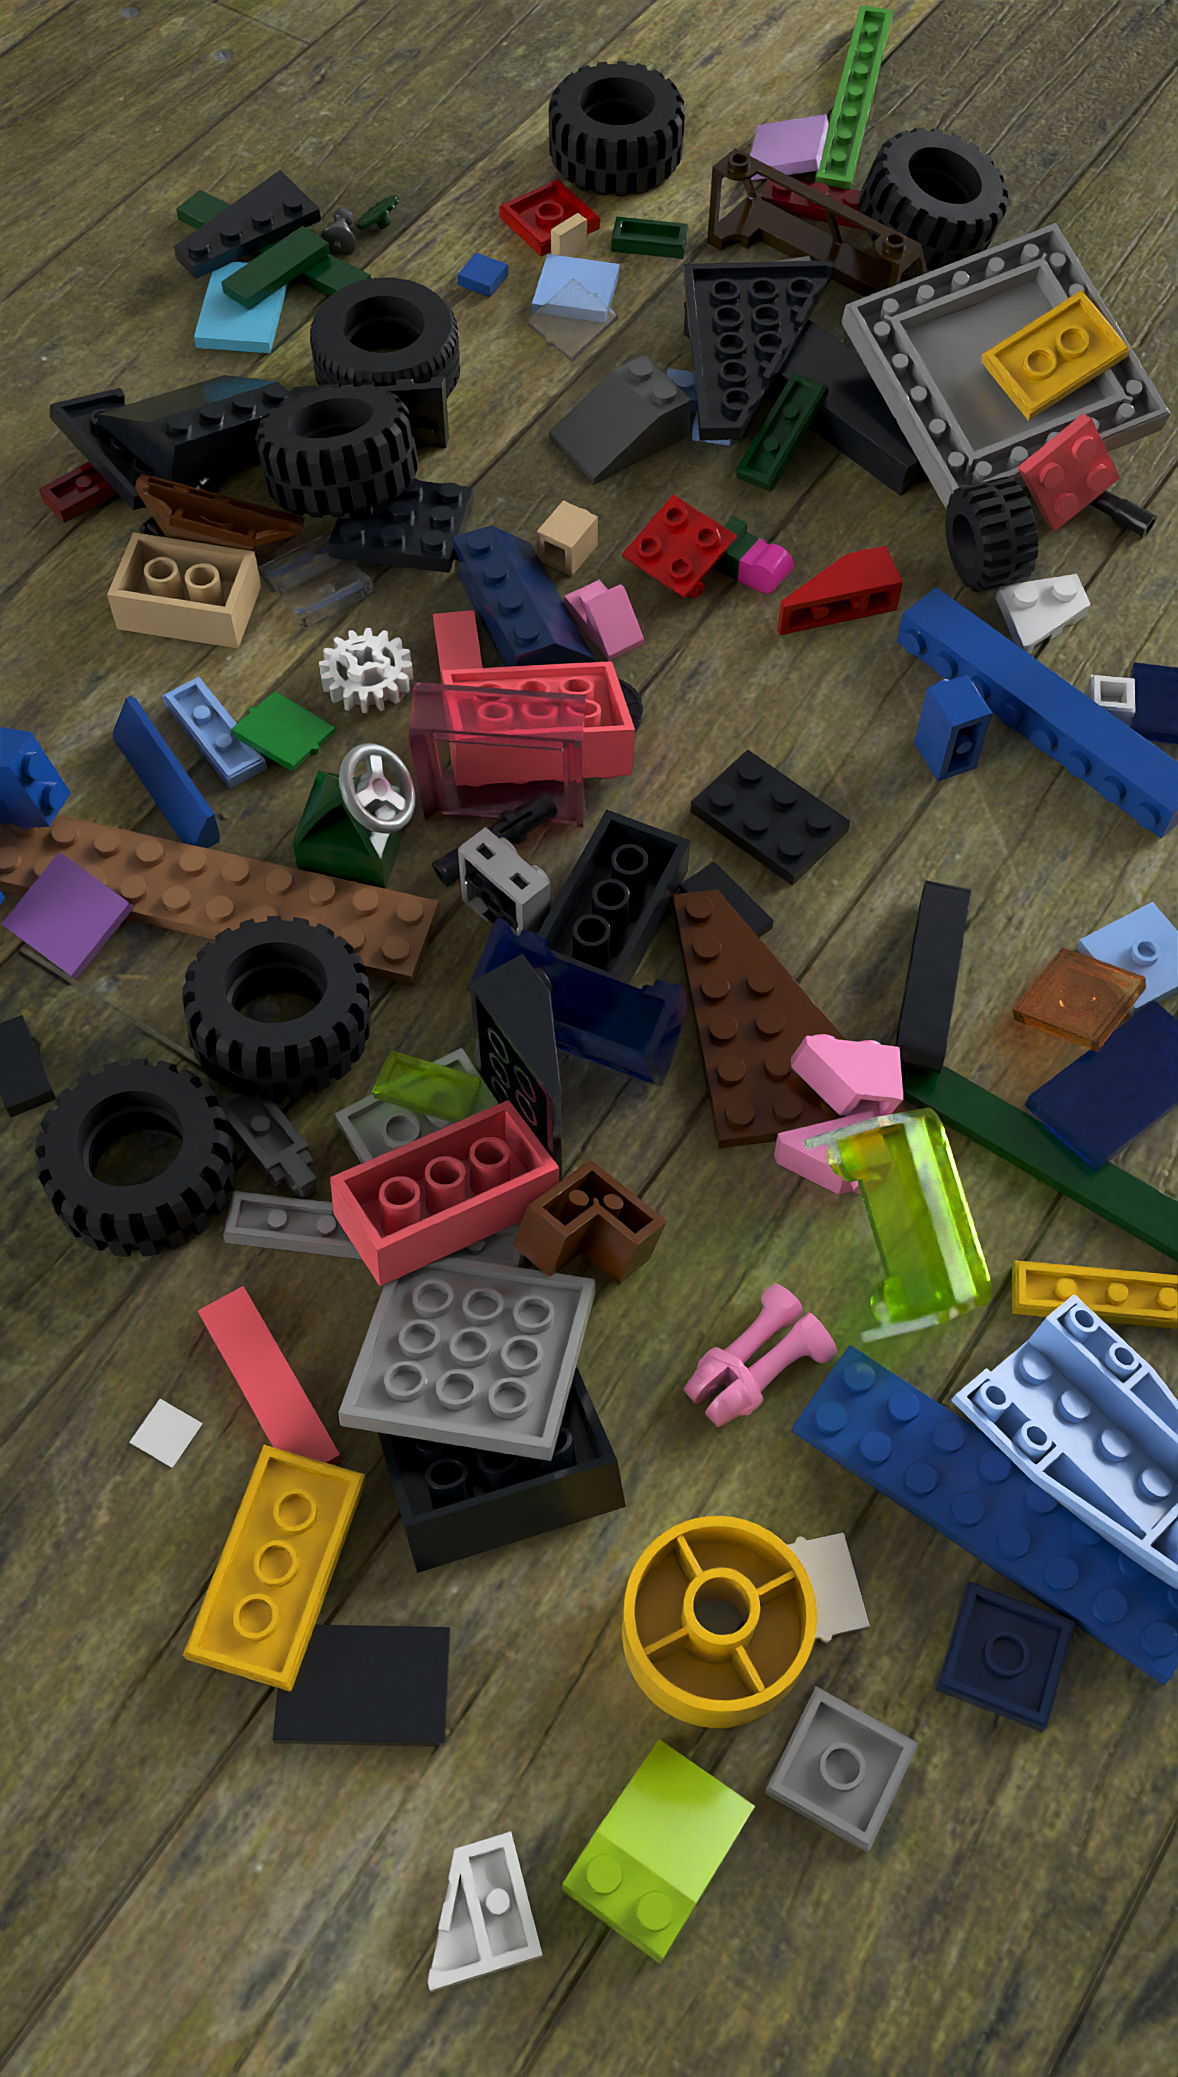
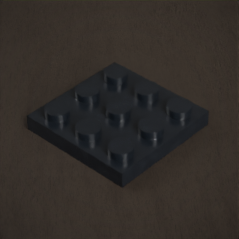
(408, 529)

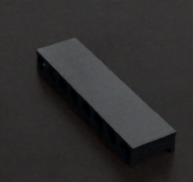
(854, 412)

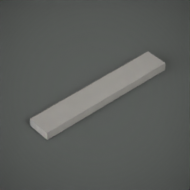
(313, 1228)

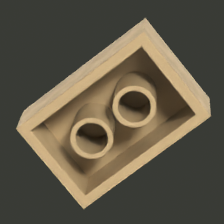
(184, 590)

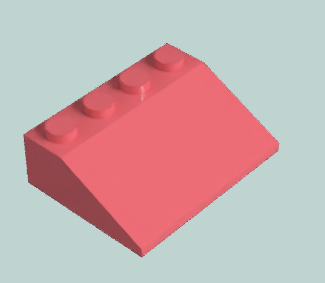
(606, 733)

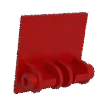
(679, 547)

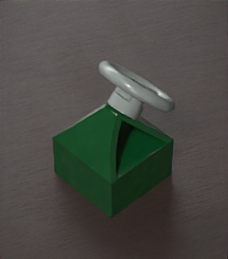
(355, 823)

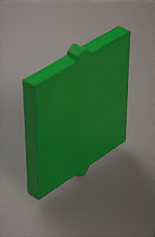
(283, 731)

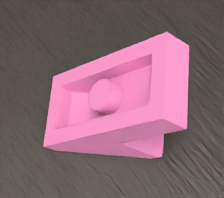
(606, 618)

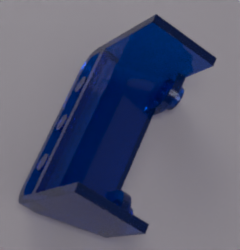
(596, 1014)

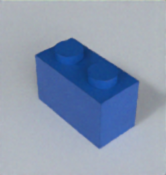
(952, 727)

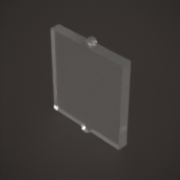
(572, 319)

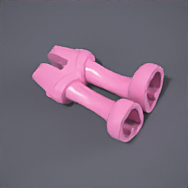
(745, 1384)

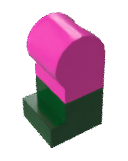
(753, 560)

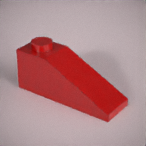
(847, 590)

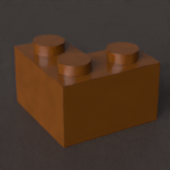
(590, 1217)

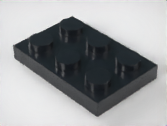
(770, 817)

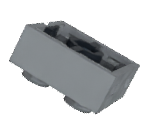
(502, 883)

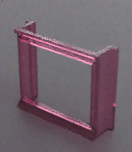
(497, 719)

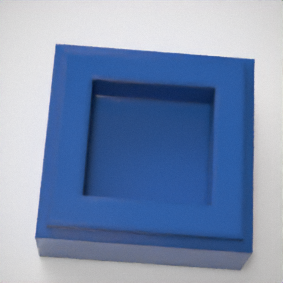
(482, 274)

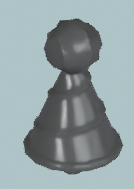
(339, 234)

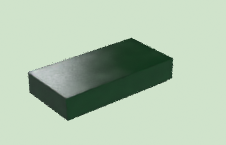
(649, 237)

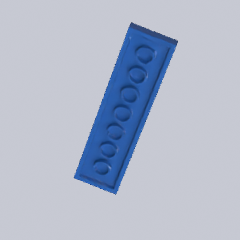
(990, 1508)

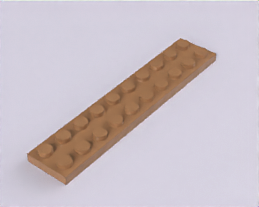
(214, 890)

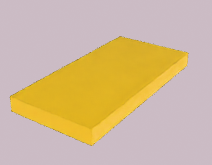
(275, 1568)

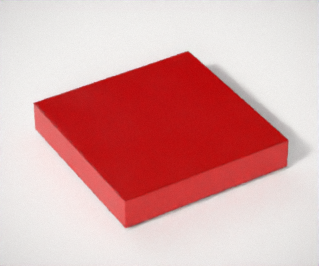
(543, 209)

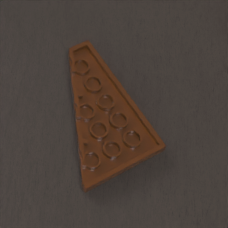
(747, 1024)

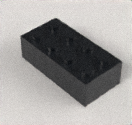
(616, 896)

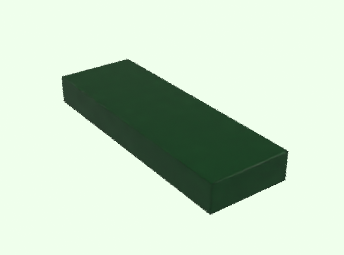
(275, 267)
(782, 431)

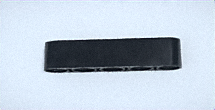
(932, 976)

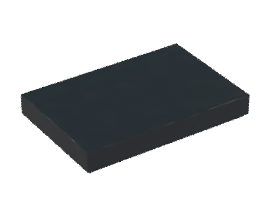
(368, 1688)

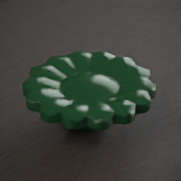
(379, 213)

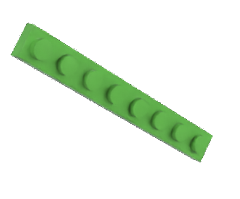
(854, 97)

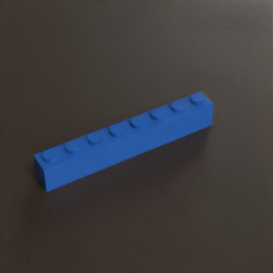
(1046, 709)

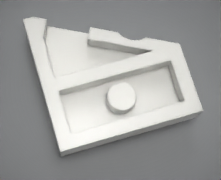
(1042, 608)
(484, 1915)

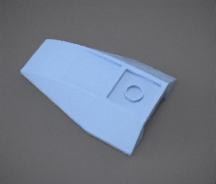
(1089, 1431)

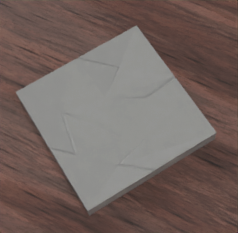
(927, 351)

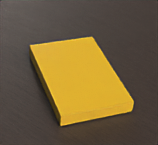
(1055, 355)

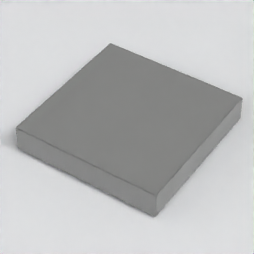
(841, 1769)

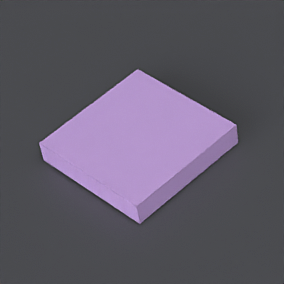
(791, 144)

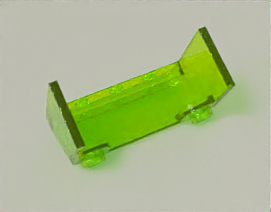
(915, 1218)

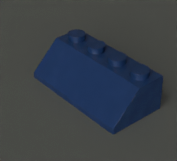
(517, 600)

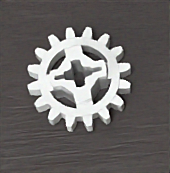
(366, 670)

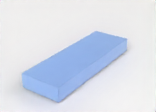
(210, 730)

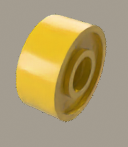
(707, 1675)

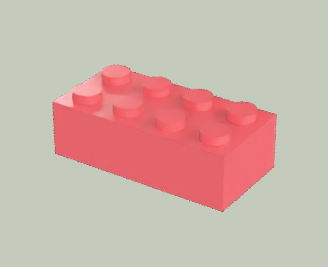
(442, 1191)

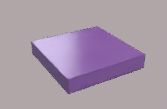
(67, 915)

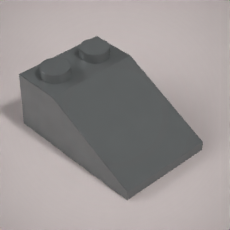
(623, 420)

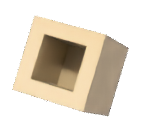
(567, 538)

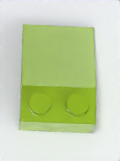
(657, 1850)

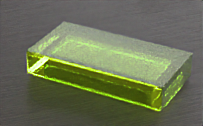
(426, 1087)

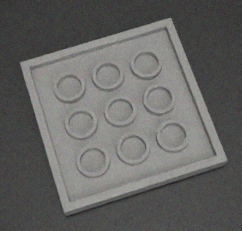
(471, 1357)

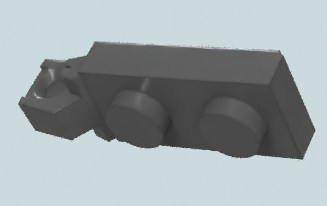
(270, 1141)

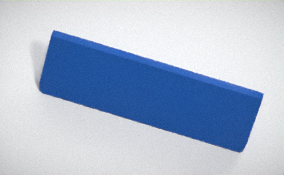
(164, 777)

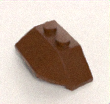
(215, 518)

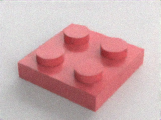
(1069, 472)

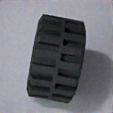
(991, 534)

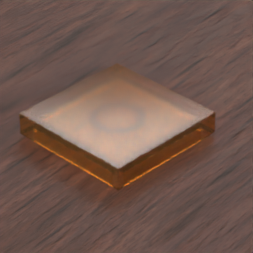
(1079, 999)

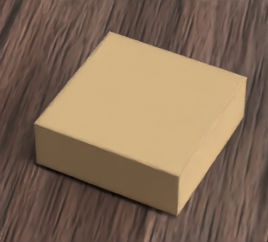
(570, 237)

